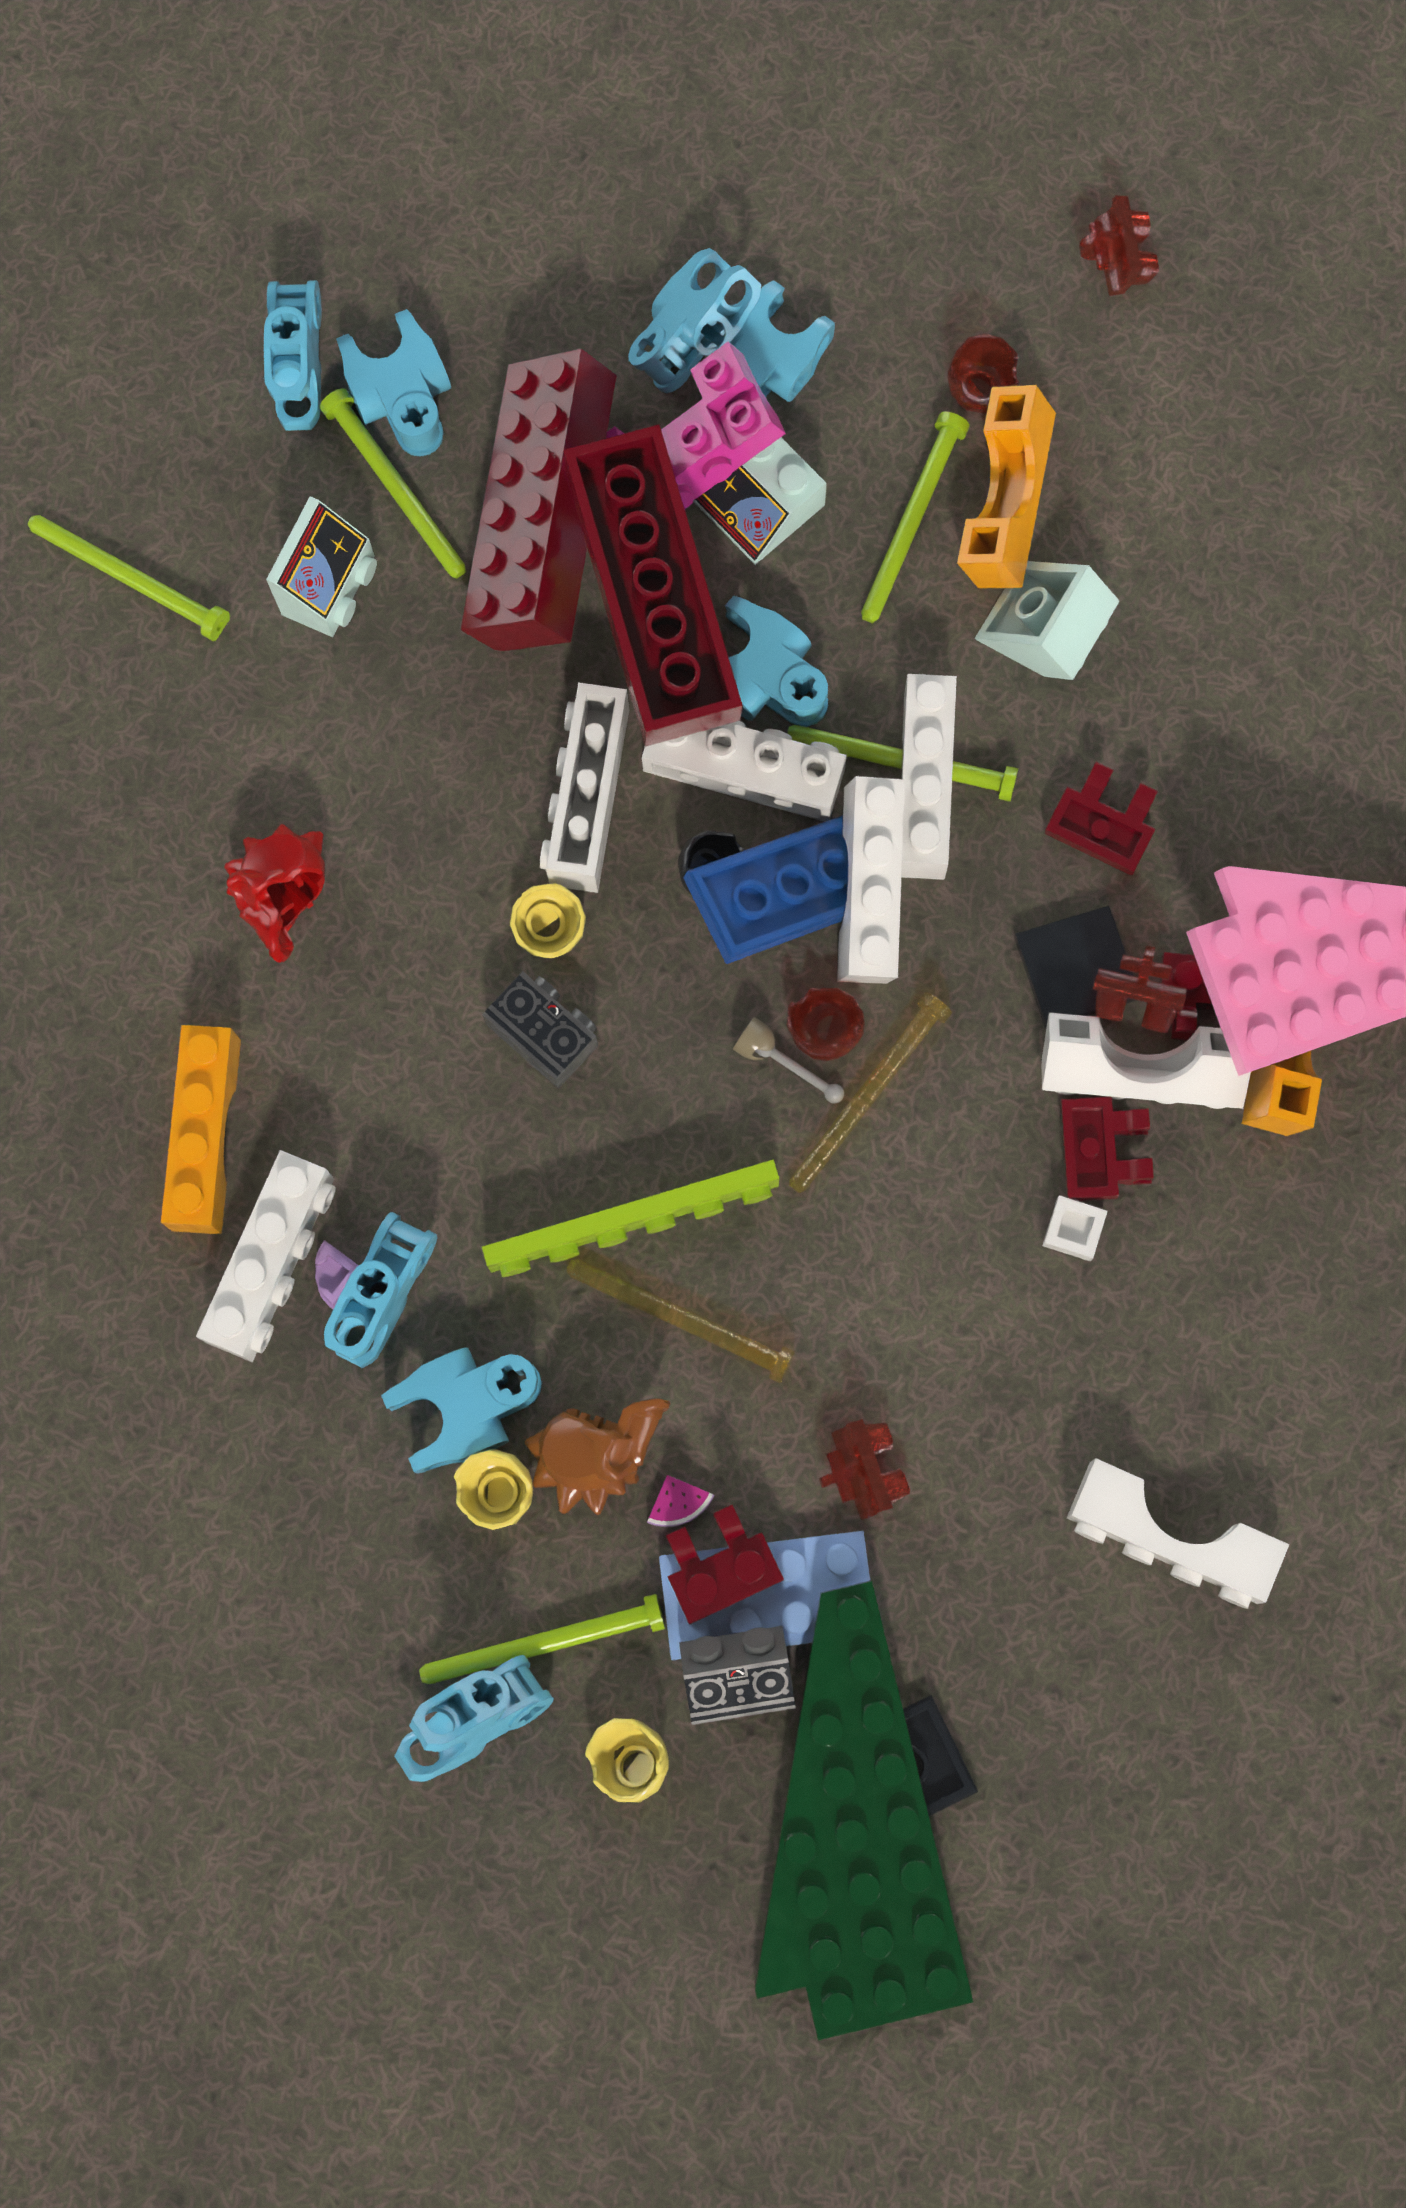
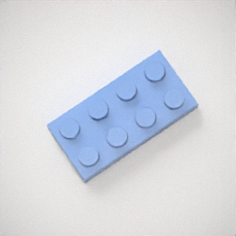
(807, 1568)

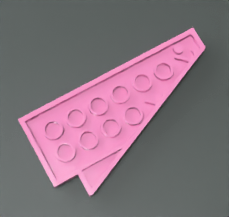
(1301, 962)

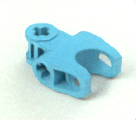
(692, 320)
(292, 350)
(780, 359)
(399, 386)
(773, 666)
(379, 1313)
(469, 1403)
(471, 1716)

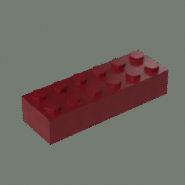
(529, 530)
(652, 585)

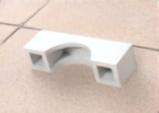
(927, 774)
(872, 912)
(1085, 1061)
(1115, 1506)

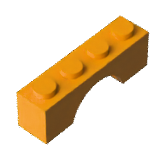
(1018, 441)
(1283, 1096)
(201, 1102)

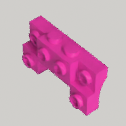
(720, 429)

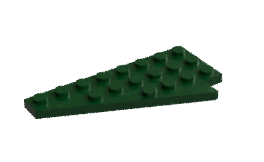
(857, 1869)

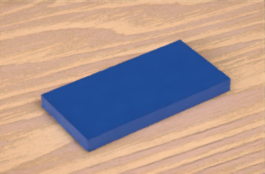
(773, 890)

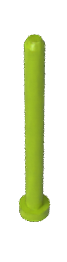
(338, 406)
(950, 428)
(211, 620)
(893, 757)
(546, 1641)

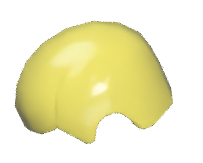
(538, 909)
(508, 1489)
(645, 1772)

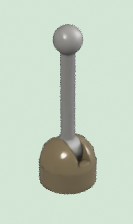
(759, 1042)

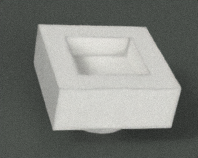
(1074, 1228)

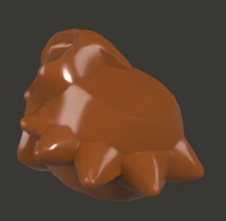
(592, 1457)

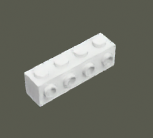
(754, 767)
(587, 787)
(266, 1257)

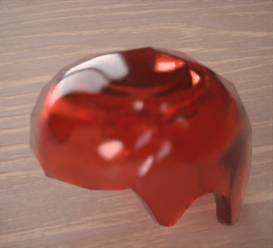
(981, 358)
(845, 1028)

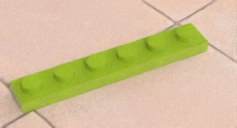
(653, 1212)

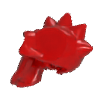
(277, 884)

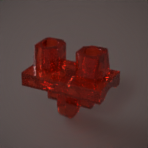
(1115, 246)
(1161, 998)
(858, 1472)

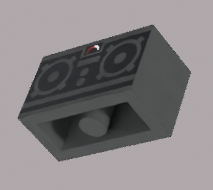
(542, 1028)
(737, 1675)

